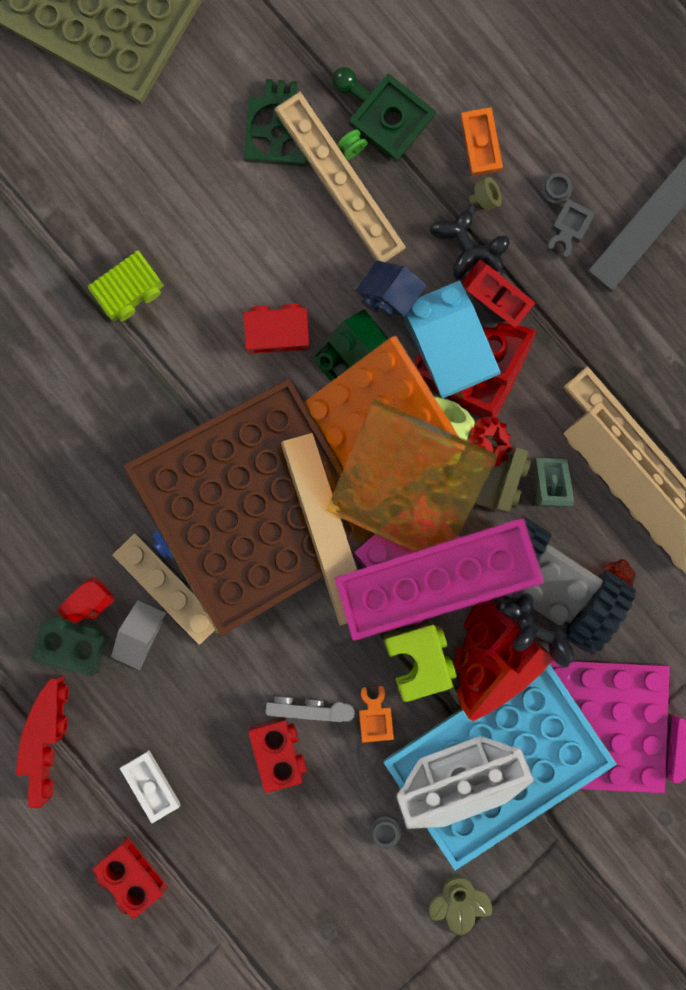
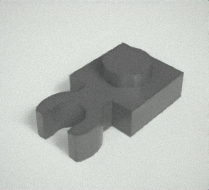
(570, 225)

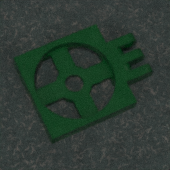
(271, 101)

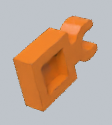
(375, 721)

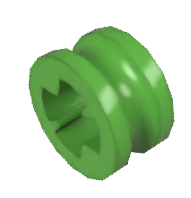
(352, 144)

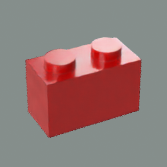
(276, 329)

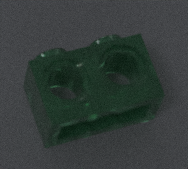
(69, 655)

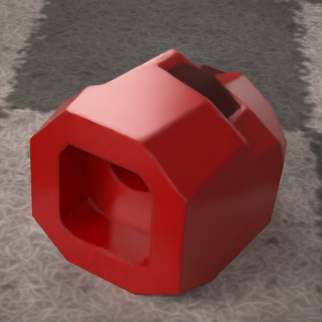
(86, 601)

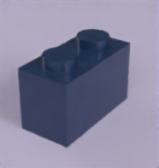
(390, 288)

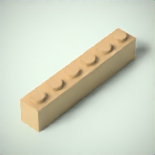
(632, 479)

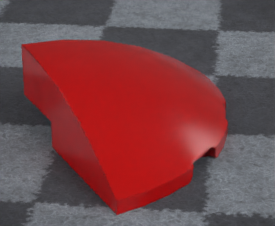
(510, 349)
(488, 663)

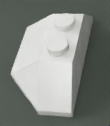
(462, 782)

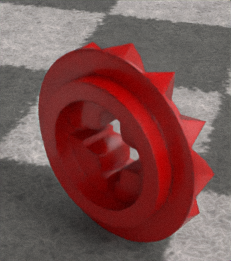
(489, 427)

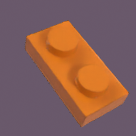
(481, 141)

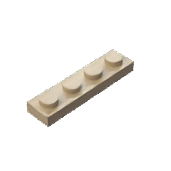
(164, 587)

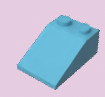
(451, 340)

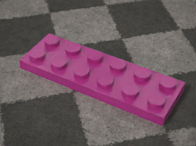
(439, 579)

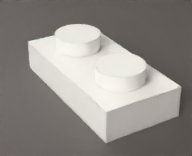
(150, 786)

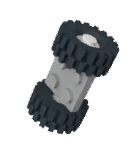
(576, 595)

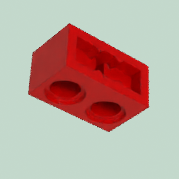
(497, 293)
(269, 755)
(137, 873)

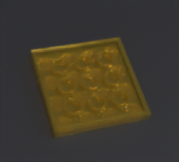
(409, 479)

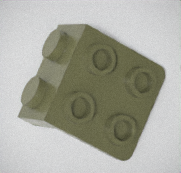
(501, 485)

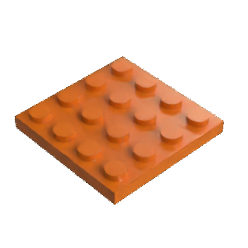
(380, 375)

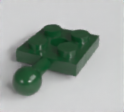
(386, 97)

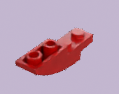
(43, 727)

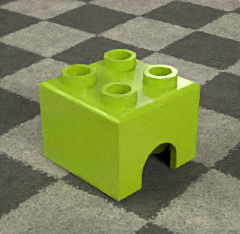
(431, 669)

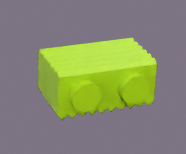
(126, 287)

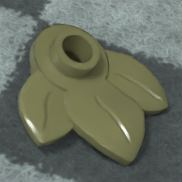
(460, 908)

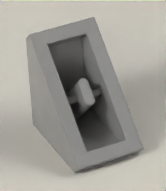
(137, 634)

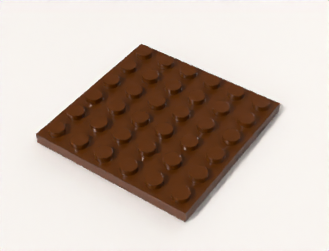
(233, 506)

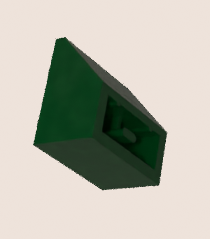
(348, 344)

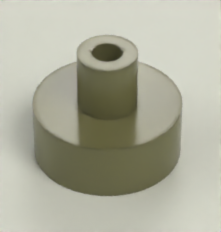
(486, 194)

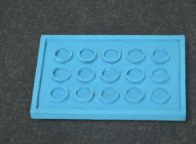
(555, 742)

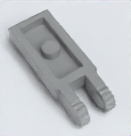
(311, 710)

